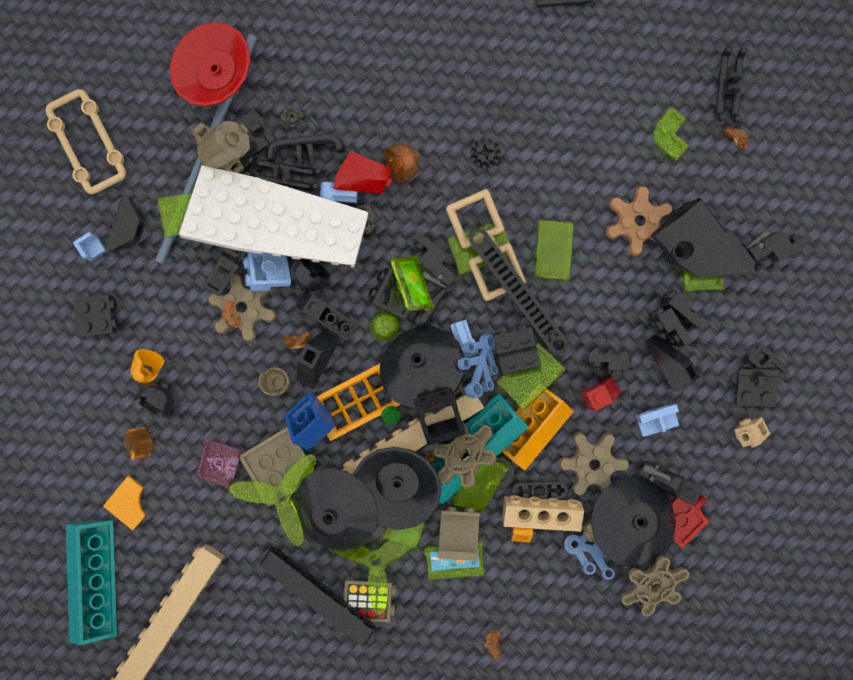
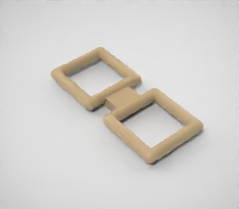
(479, 238)

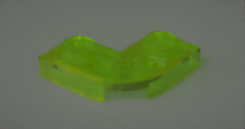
(665, 135)

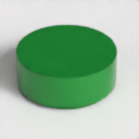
(391, 415)

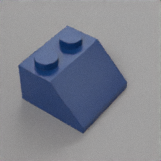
(308, 422)

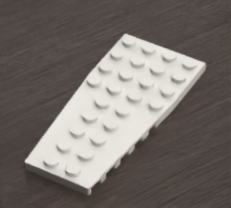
(271, 218)

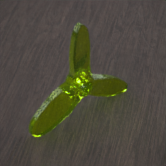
(264, 493)
(377, 581)

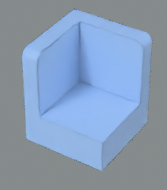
(90, 246)

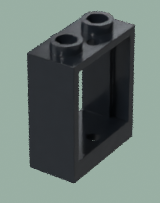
(442, 430)

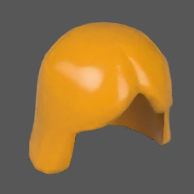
(149, 358)

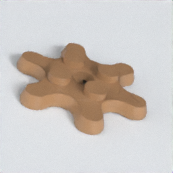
(626, 219)

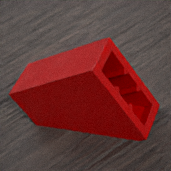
(362, 175)
(600, 394)

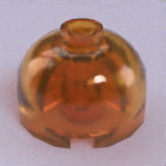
(403, 161)

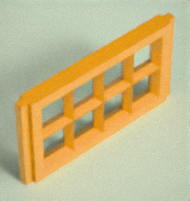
(333, 434)

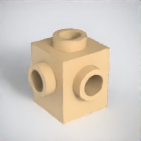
(752, 432)

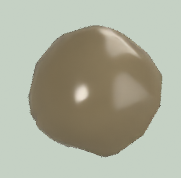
(274, 382)

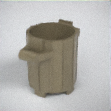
(222, 145)

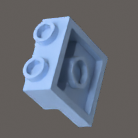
(266, 271)

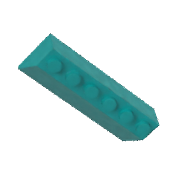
(505, 428)
(91, 581)

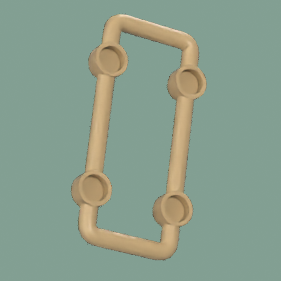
(57, 126)

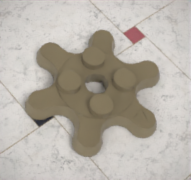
(255, 309)
(585, 453)
(470, 465)
(652, 595)

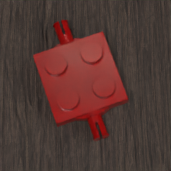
(688, 520)

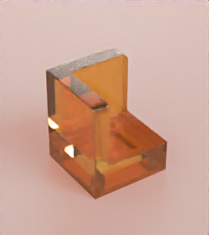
(137, 443)

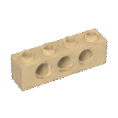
(550, 520)

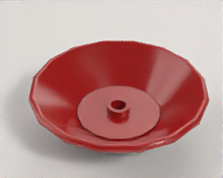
(198, 57)

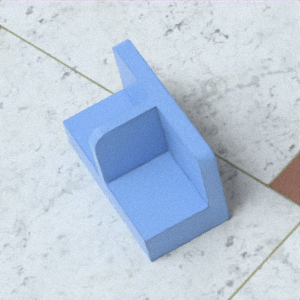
(658, 419)

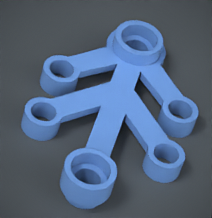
(487, 345)
(595, 552)

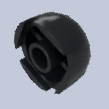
(308, 275)
(156, 398)

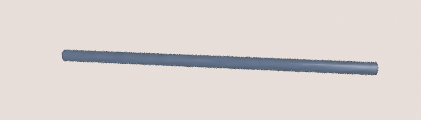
(218, 119)

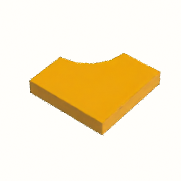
(126, 503)

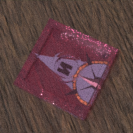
(219, 463)

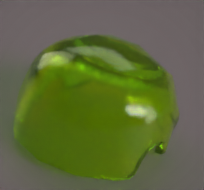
(384, 326)

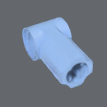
(341, 196)
(462, 335)

